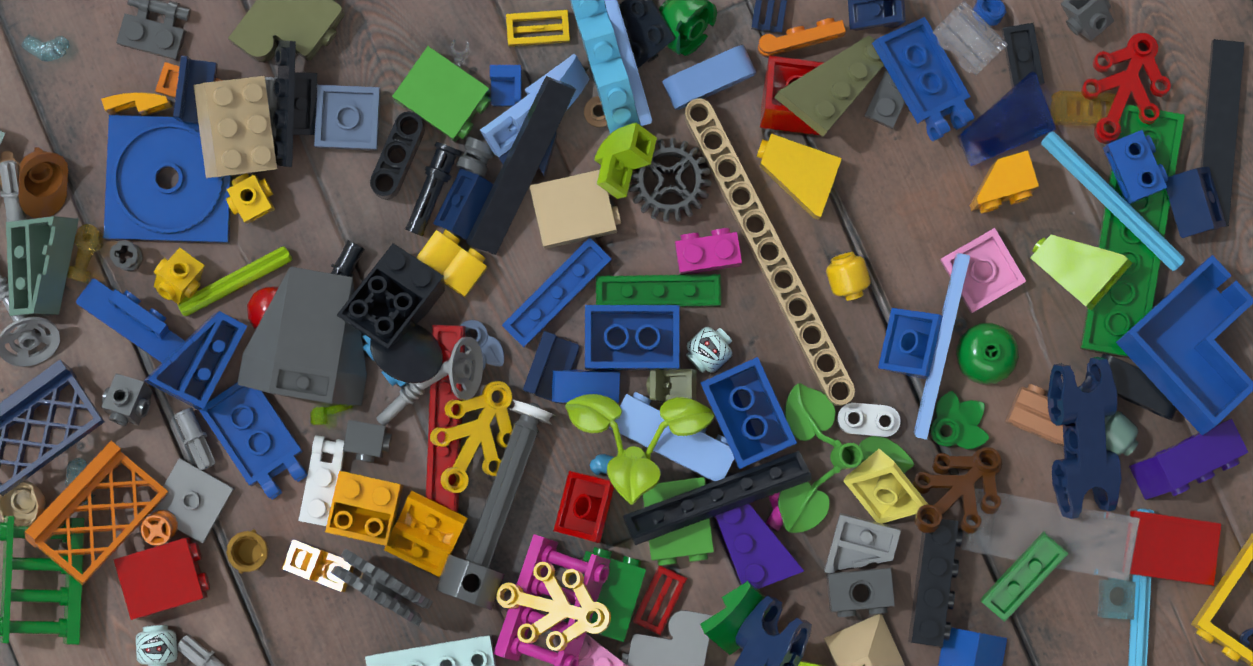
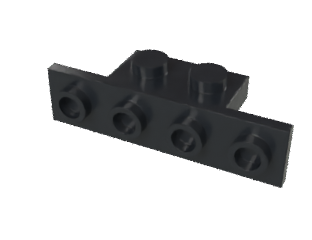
(295, 102)

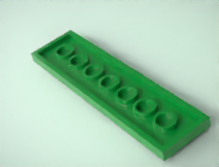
(1135, 290)

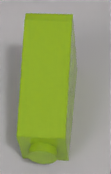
(1079, 267)

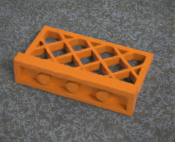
(76, 494)

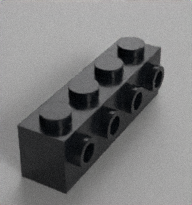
(933, 584)

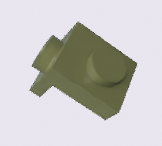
(671, 384)

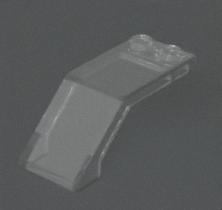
(1095, 541)

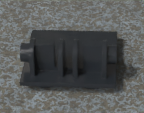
(645, 29)

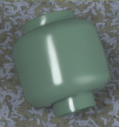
(1120, 434)

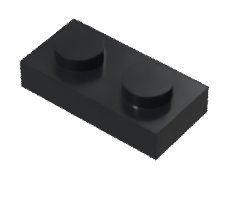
(1022, 52)

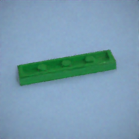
(659, 290)

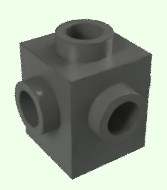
(1091, 17)
(126, 400)

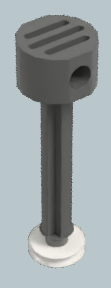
(494, 514)

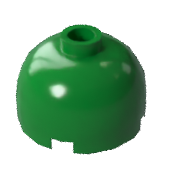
(688, 22)
(973, 359)

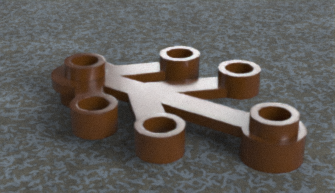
(960, 487)

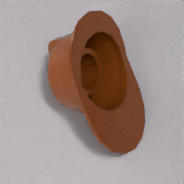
(42, 183)

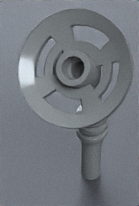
(26, 336)
(459, 371)

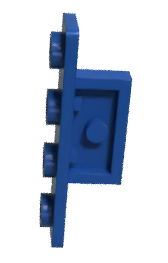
(129, 319)

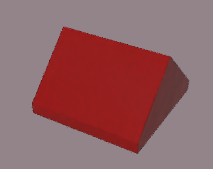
(584, 506)

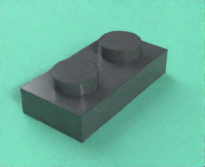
(885, 103)

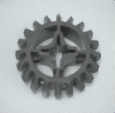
(680, 190)

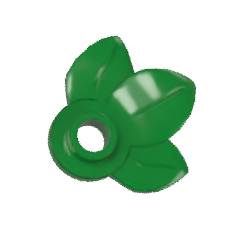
(961, 419)

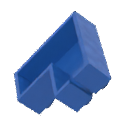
(1179, 350)

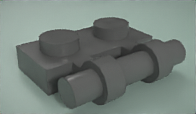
(152, 36)

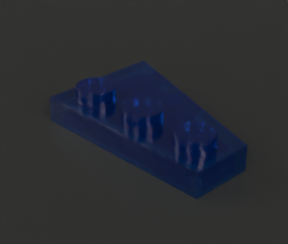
(1008, 123)

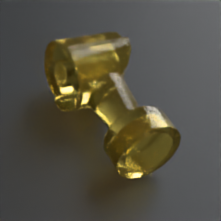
(87, 240)

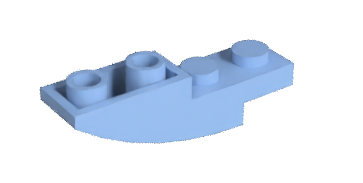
(504, 129)

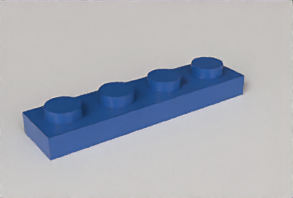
(556, 292)

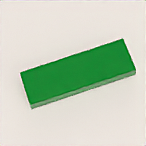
(1024, 576)

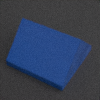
(910, 342)
(972, 649)

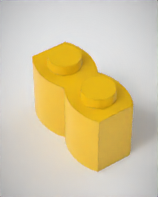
(458, 266)

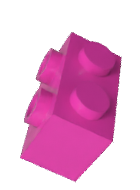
(708, 252)

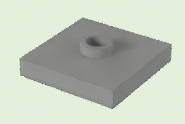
(194, 499)

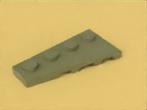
(832, 87)

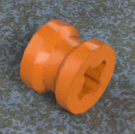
(153, 532)

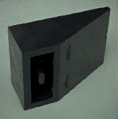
(393, 297)

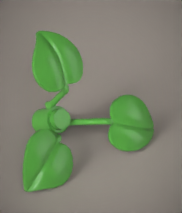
(809, 414)

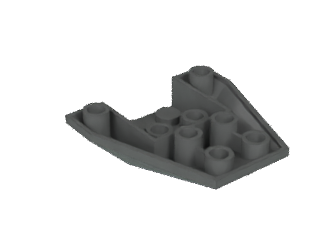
(304, 345)

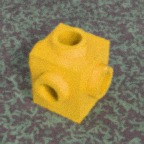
(258, 205)
(178, 276)

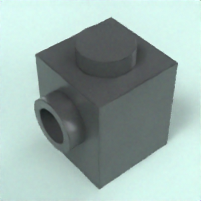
(366, 440)

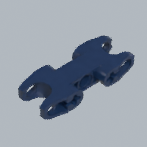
(1084, 436)
(763, 642)

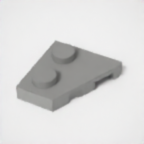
(860, 543)

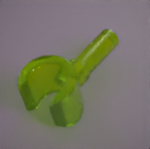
(319, 414)

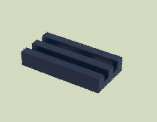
(767, 27)

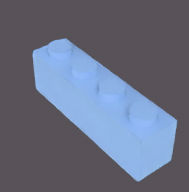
(696, 452)

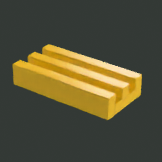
(530, 16)

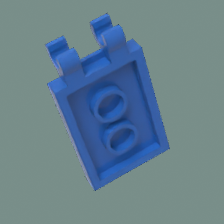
(925, 77)
(254, 437)

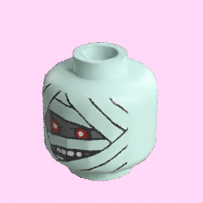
(709, 349)
(156, 646)

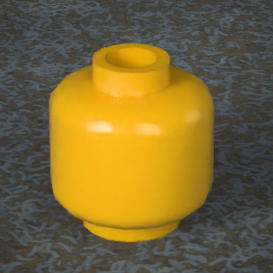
(848, 276)

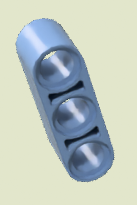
(709, 77)

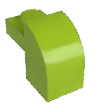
(621, 154)

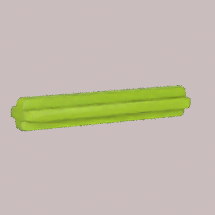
(235, 281)

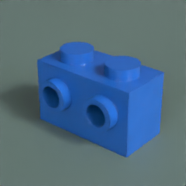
(1136, 167)

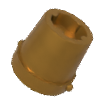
(247, 551)

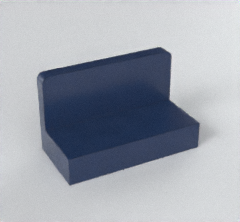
(191, 73)
(1194, 202)
(463, 203)
(551, 355)

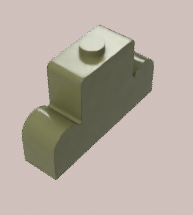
(304, 21)

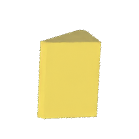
(884, 489)

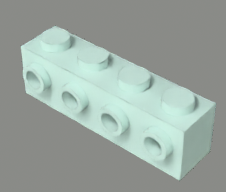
(464, 652)

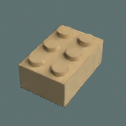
(235, 126)

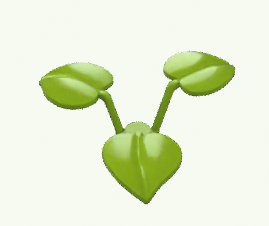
(632, 470)

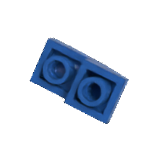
(575, 383)

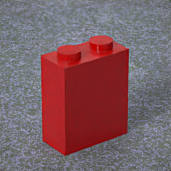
(162, 578)

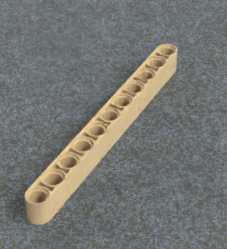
(768, 236)

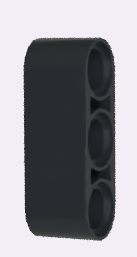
(396, 140)
(1138, 388)

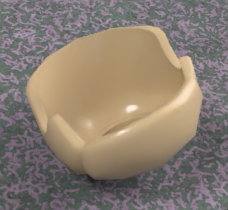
(24, 503)

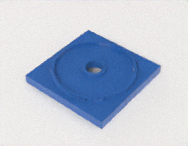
(142, 209)

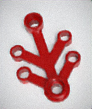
(1128, 82)

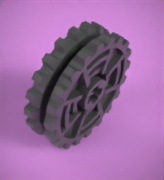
(381, 587)

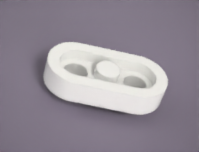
(868, 419)

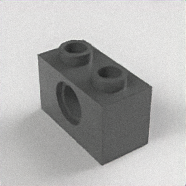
(879, 586)

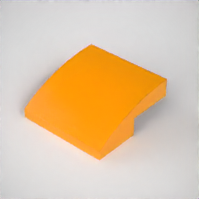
(425, 533)

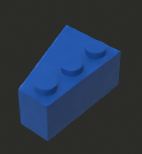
(199, 362)

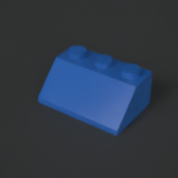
(748, 413)

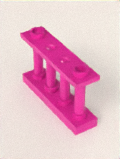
(544, 550)

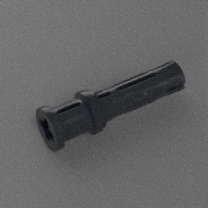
(416, 224)

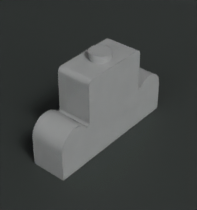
(685, 648)

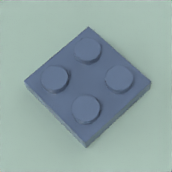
(347, 117)

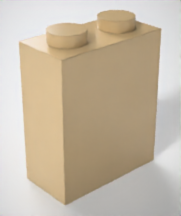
(573, 210)

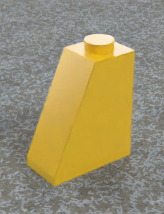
(800, 171)

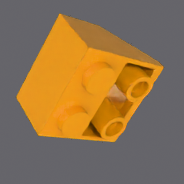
(1007, 179)
(364, 508)

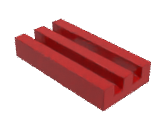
(670, 576)

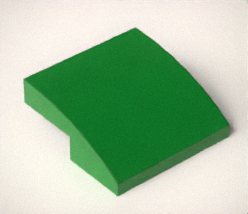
(725, 624)

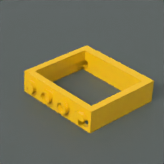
(1210, 632)

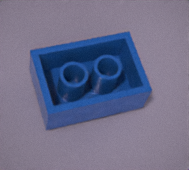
(631, 337)

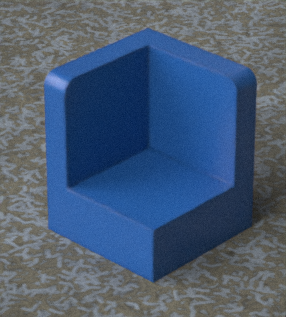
(505, 84)

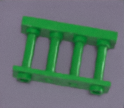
(67, 596)

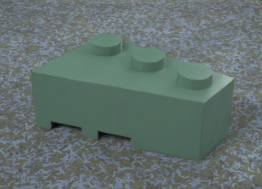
(38, 264)

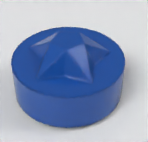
(990, 11)

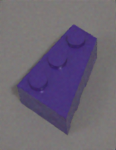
(1189, 460)
(754, 548)

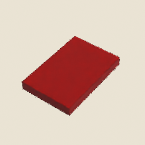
(1175, 548)

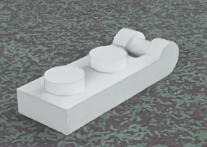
(321, 481)

